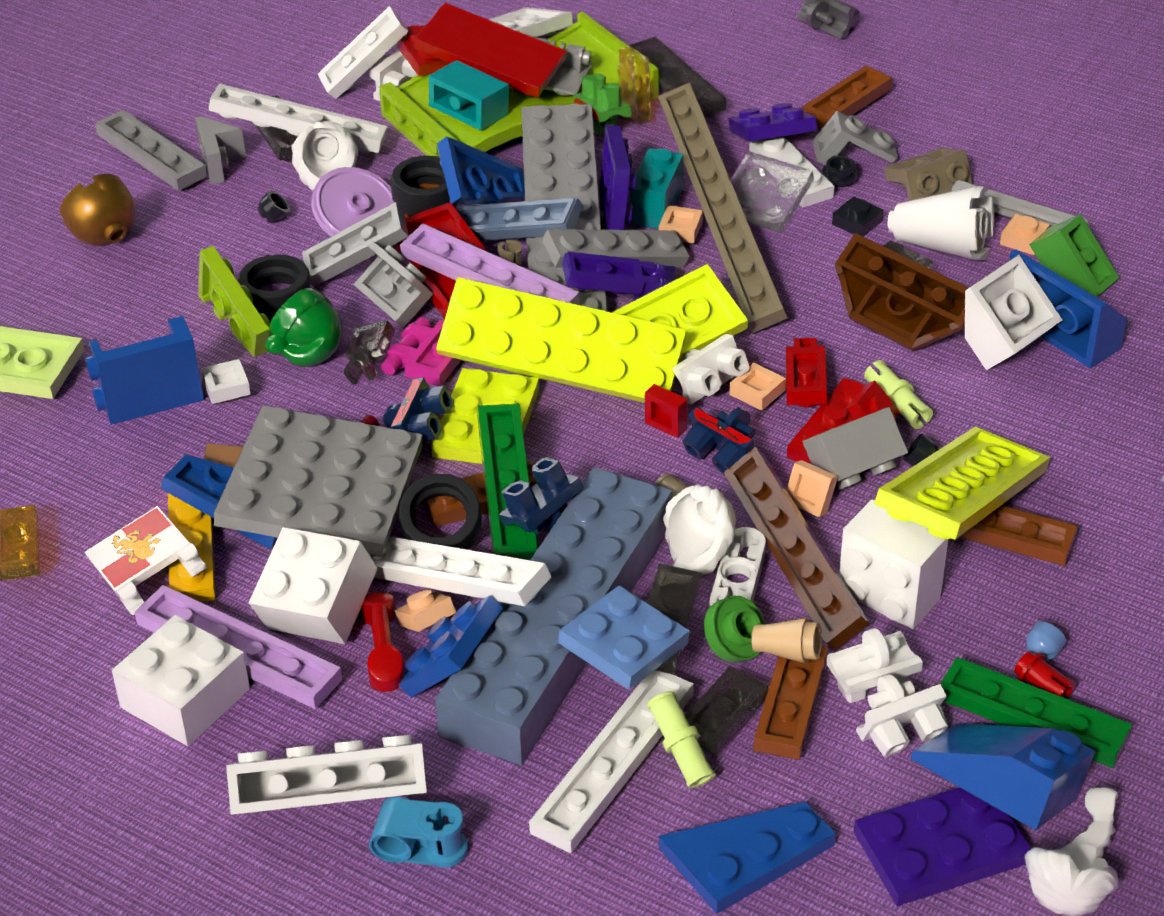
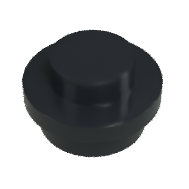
(840, 171)

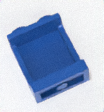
(146, 375)

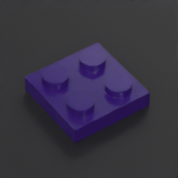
(779, 122)

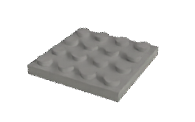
(319, 478)

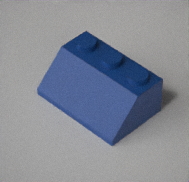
(1088, 326)

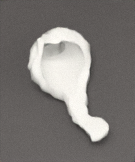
(322, 150)
(699, 528)
(1076, 876)

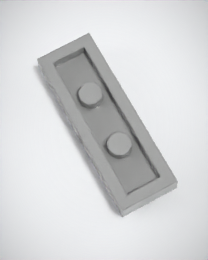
(352, 244)

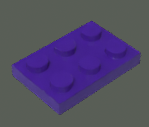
(616, 179)
(939, 844)

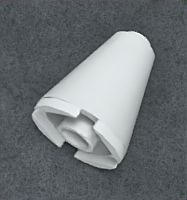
(947, 222)

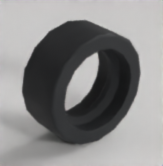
(415, 172)
(272, 270)
(441, 485)

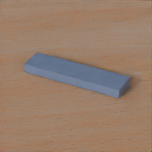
(521, 218)

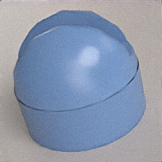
(1045, 639)

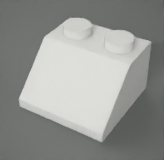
(1006, 313)

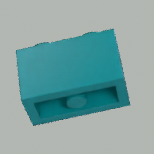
(468, 95)
(656, 186)

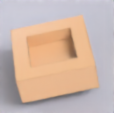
(683, 221)
(1021, 232)
(758, 386)
(811, 488)
(424, 610)

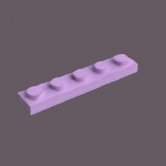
(459, 259)
(266, 657)

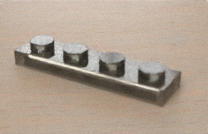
(676, 72)

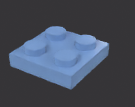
(623, 637)

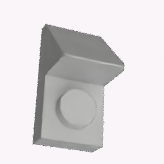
(218, 145)

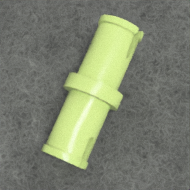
(900, 393)
(681, 739)

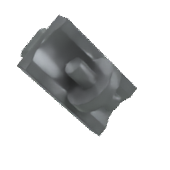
(830, 16)

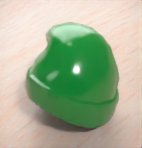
(305, 329)

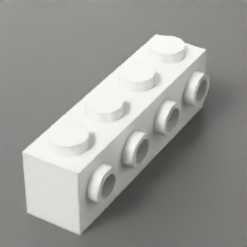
(326, 778)

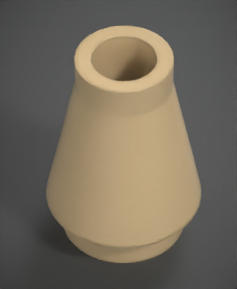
(790, 639)

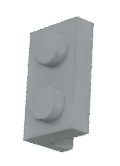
(392, 286)

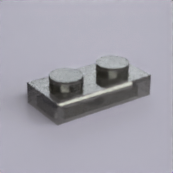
(726, 708)

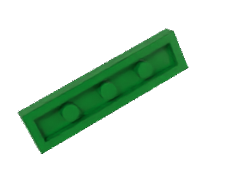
(503, 464)
(1024, 705)

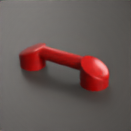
(384, 661)

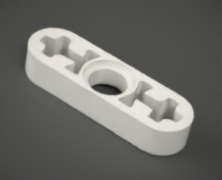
(734, 564)

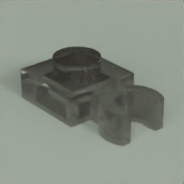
(366, 347)

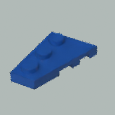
(478, 176)
(201, 486)
(746, 852)

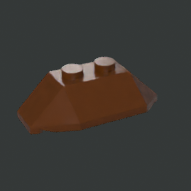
(898, 295)

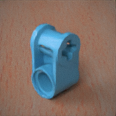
(414, 829)

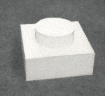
(225, 381)

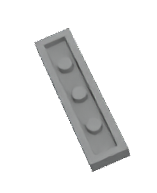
(151, 150)
(646, 245)

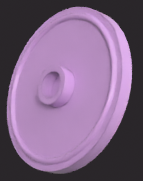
(348, 197)

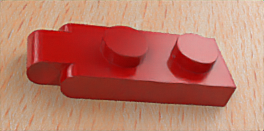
(806, 373)

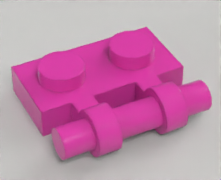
(419, 354)

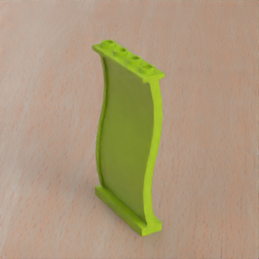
(424, 126)

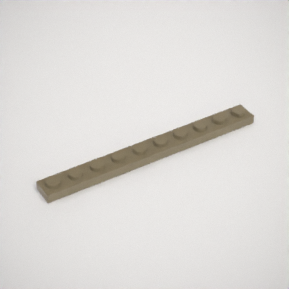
(722, 209)

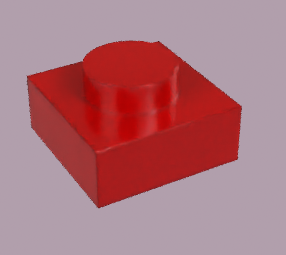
(870, 400)
(666, 410)

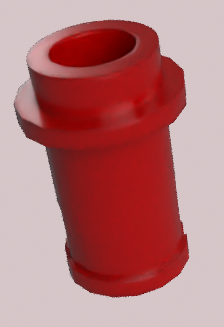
(1038, 673)

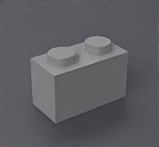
(857, 446)

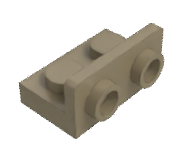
(930, 172)

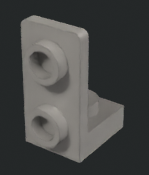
(840, 129)

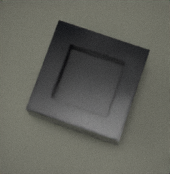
(857, 216)

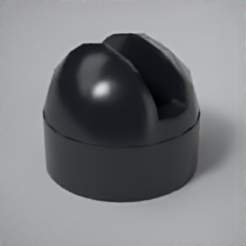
(273, 206)
(920, 449)

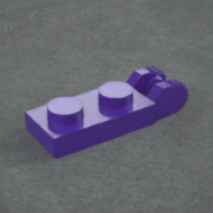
(612, 273)

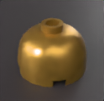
(99, 210)

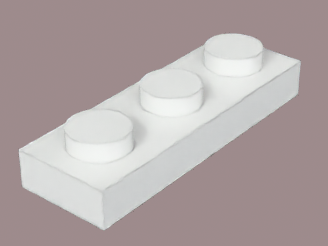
(362, 52)
(783, 150)

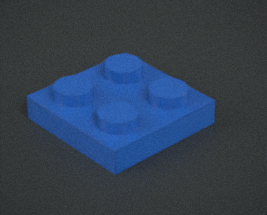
(449, 645)

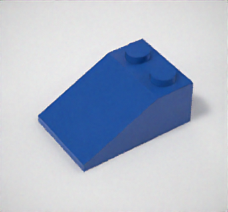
(1013, 768)

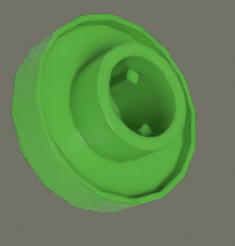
(730, 628)

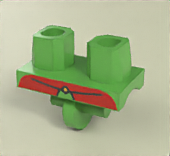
(605, 101)

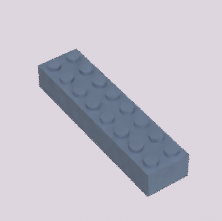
(519, 668)

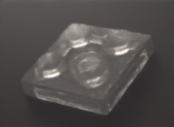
(770, 189)

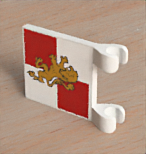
(141, 552)

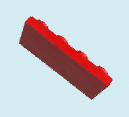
(490, 48)

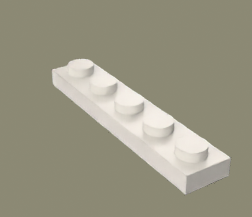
(291, 116)
(461, 571)
(606, 765)

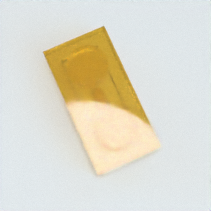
(635, 83)
(19, 542)

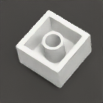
(892, 565)
(313, 585)
(181, 680)

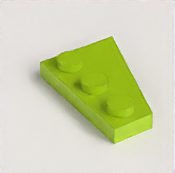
(232, 301)

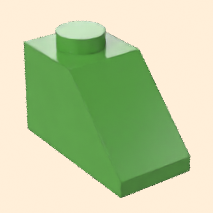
(1075, 255)

